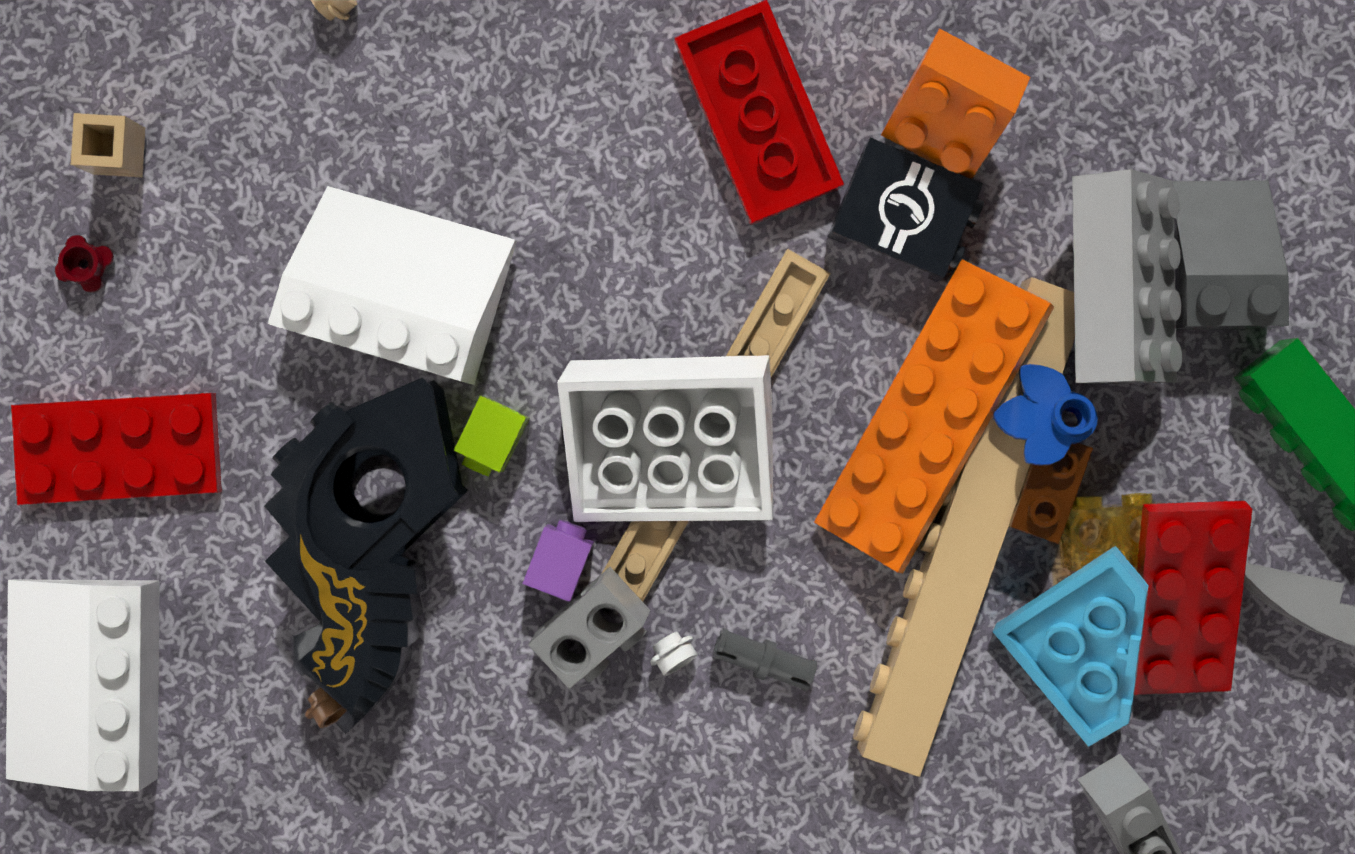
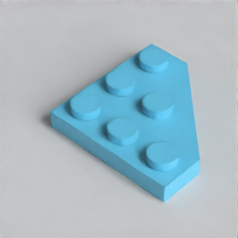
(1084, 643)

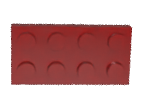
(758, 112)
(116, 448)
(1195, 577)

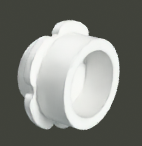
(673, 653)

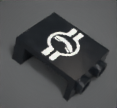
(907, 209)

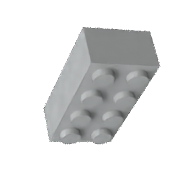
(1125, 278)

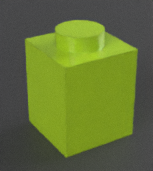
(490, 436)

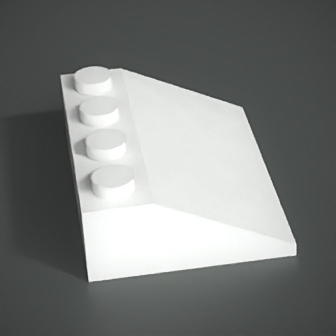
(395, 284)
(669, 438)
(83, 683)

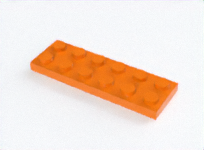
(933, 415)

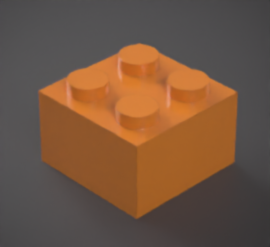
(956, 105)

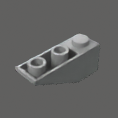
(1127, 809)

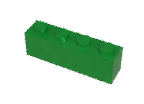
(1306, 418)

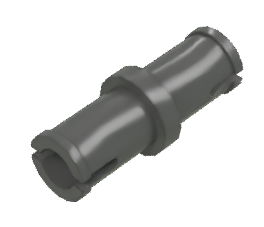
(764, 659)

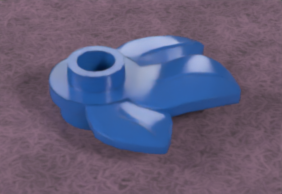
(1038, 415)

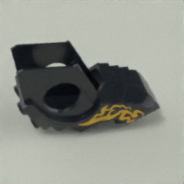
(351, 560)

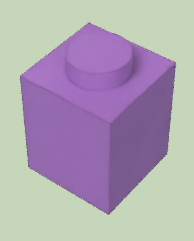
(559, 560)

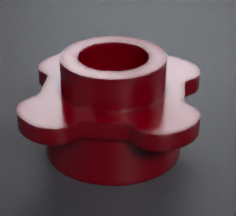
(69, 262)

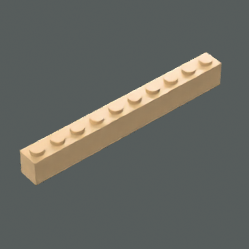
(954, 573)

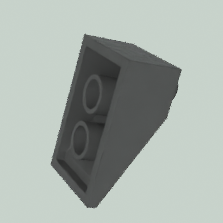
(1229, 257)

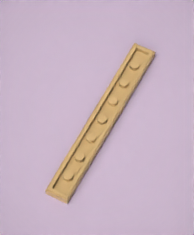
(765, 332)

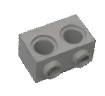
(583, 622)

